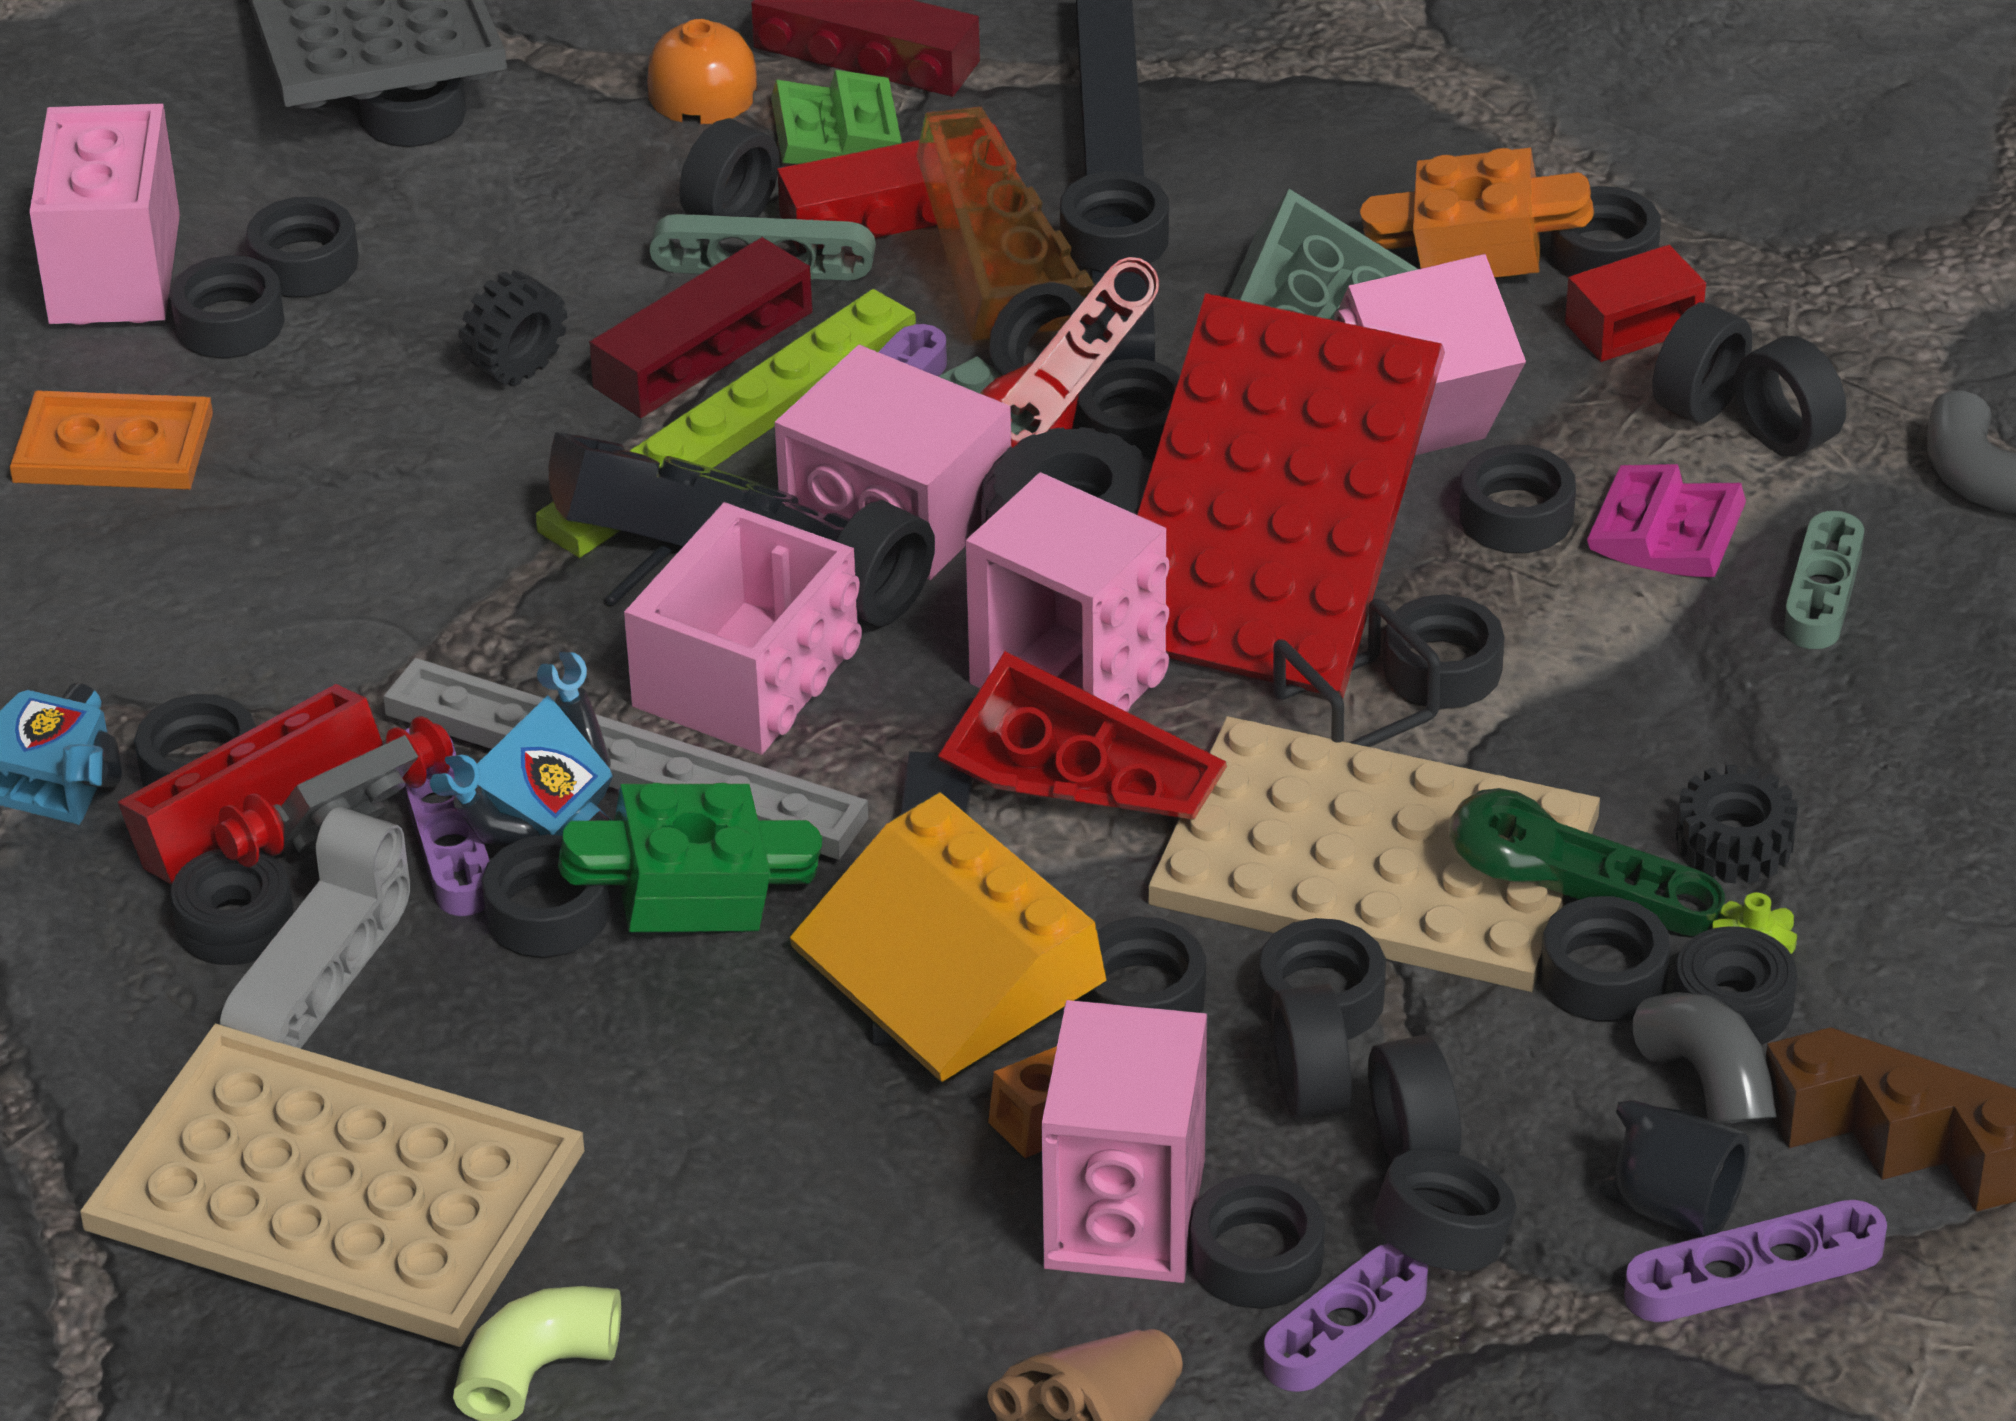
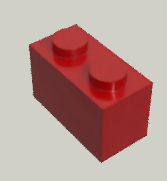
(1631, 301)

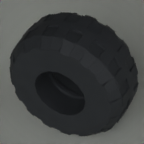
(1079, 457)

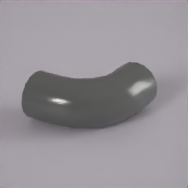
(1964, 455)
(1719, 1047)

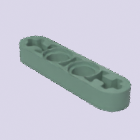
(809, 233)

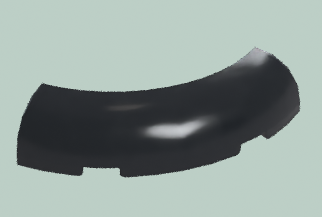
(670, 502)

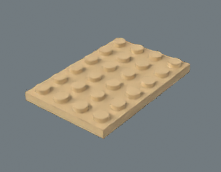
(1363, 841)
(335, 1183)

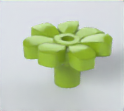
(1758, 916)

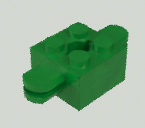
(690, 856)

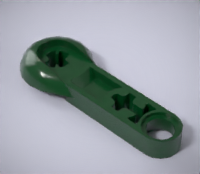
(1575, 860)

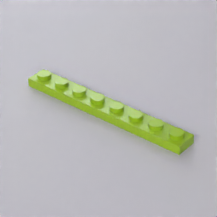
(750, 403)

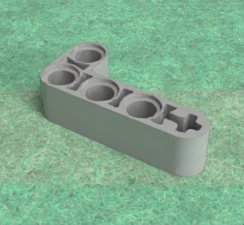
(330, 933)

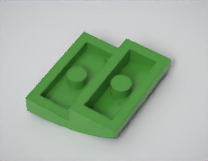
(836, 120)

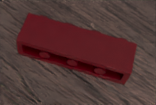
(882, 38)
(701, 327)

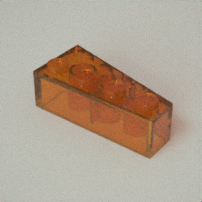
(989, 219)

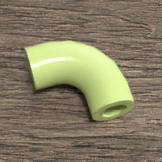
(529, 1335)

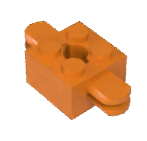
(1479, 208)

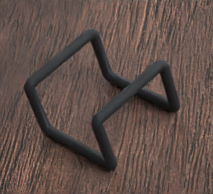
(1377, 608)

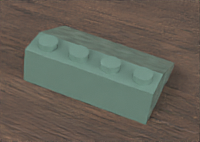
(1308, 260)

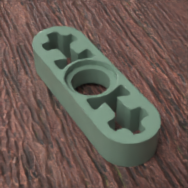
(1830, 598)

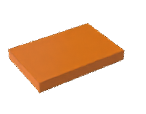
(112, 440)

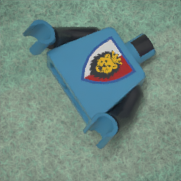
(56, 753)
(541, 772)

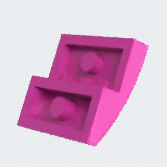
(1666, 524)

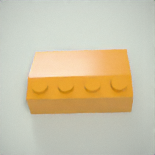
(949, 939)

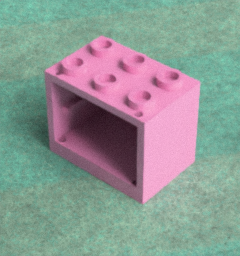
(105, 214)
(1465, 313)
(894, 437)
(1069, 591)
(742, 628)
(1124, 1140)

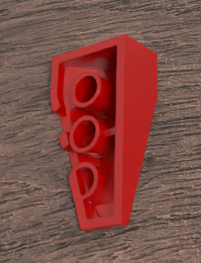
(1066, 744)

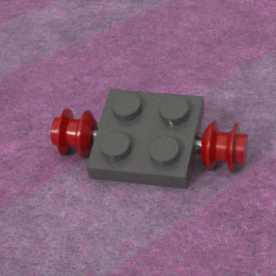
(355, 785)

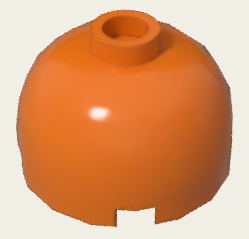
(701, 72)

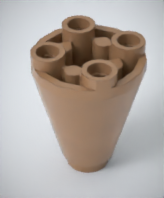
(1092, 1381)

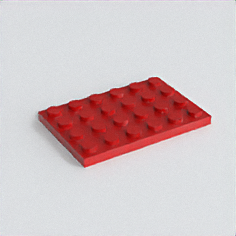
(1283, 484)

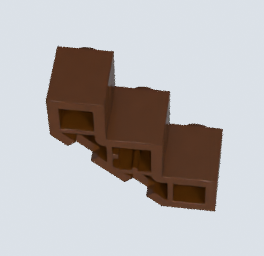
(1899, 1109)

